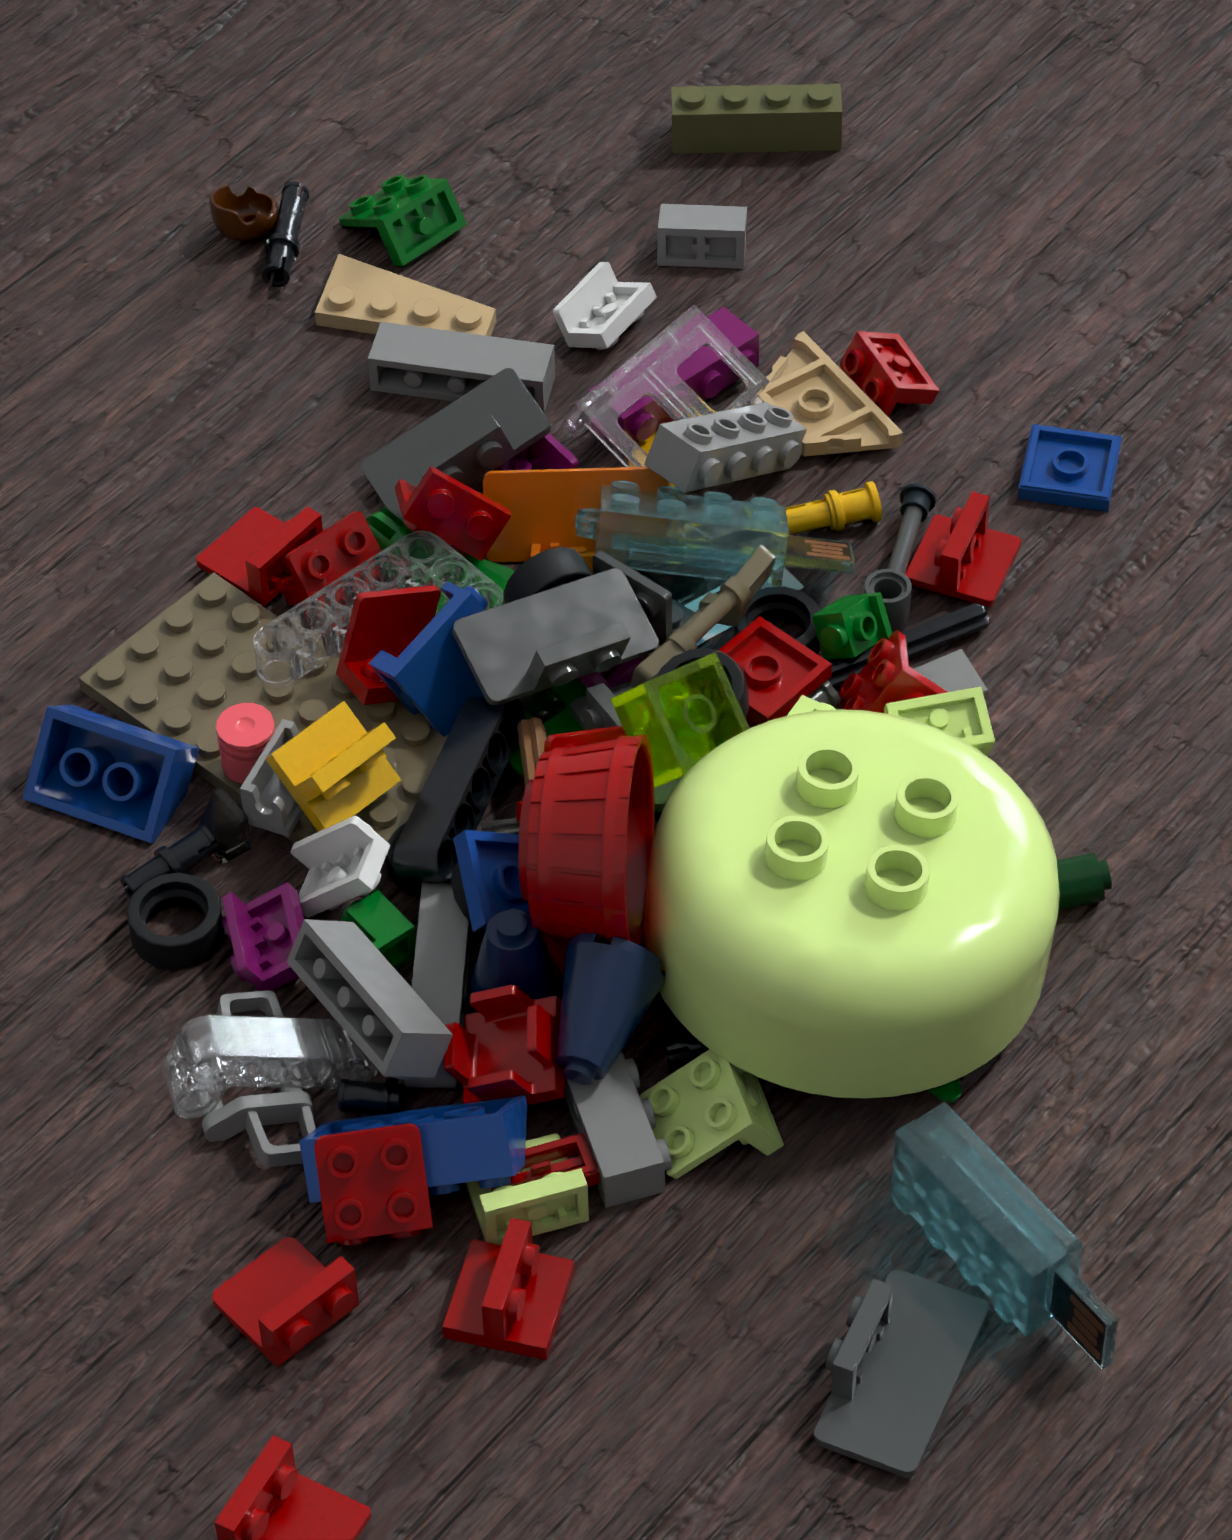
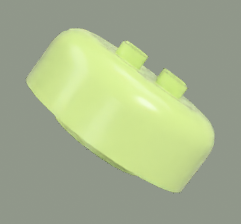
(851, 904)

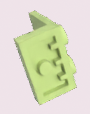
(956, 712)
(708, 1109)
(547, 1203)

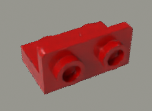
(887, 371)

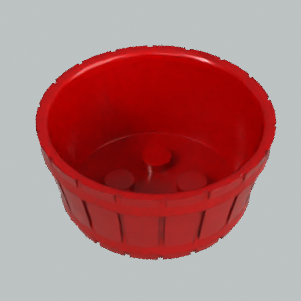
(589, 839)

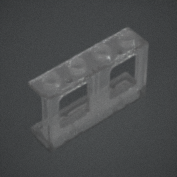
(655, 375)

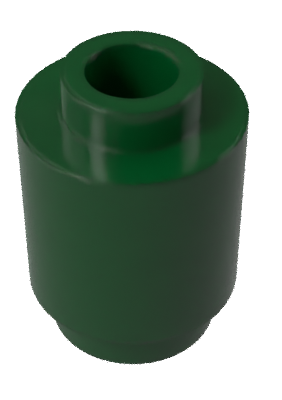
(1082, 880)

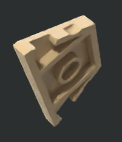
(827, 403)

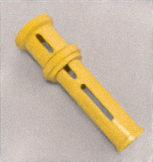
(836, 510)

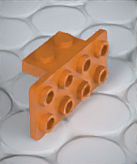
(546, 504)

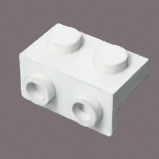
(601, 308)
(341, 864)

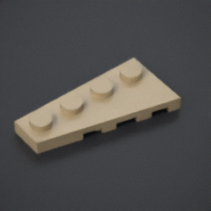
(365, 295)

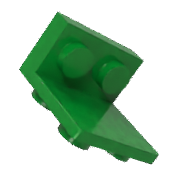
(408, 215)

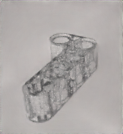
(257, 1053)

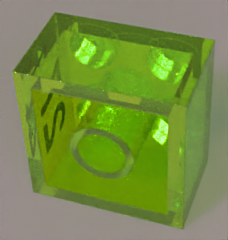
(682, 715)

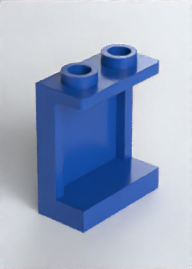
(431, 670)

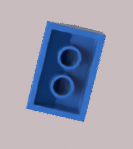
(109, 772)

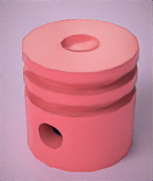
(241, 738)

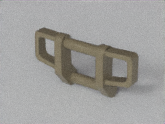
(723, 608)

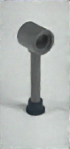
(892, 582)

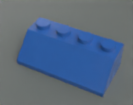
(458, 1141)

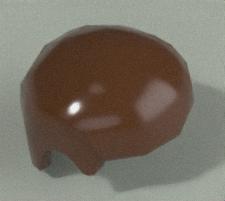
(243, 215)

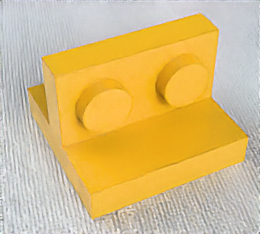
(335, 766)

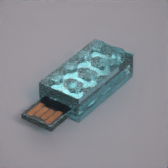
(701, 534)
(997, 1231)

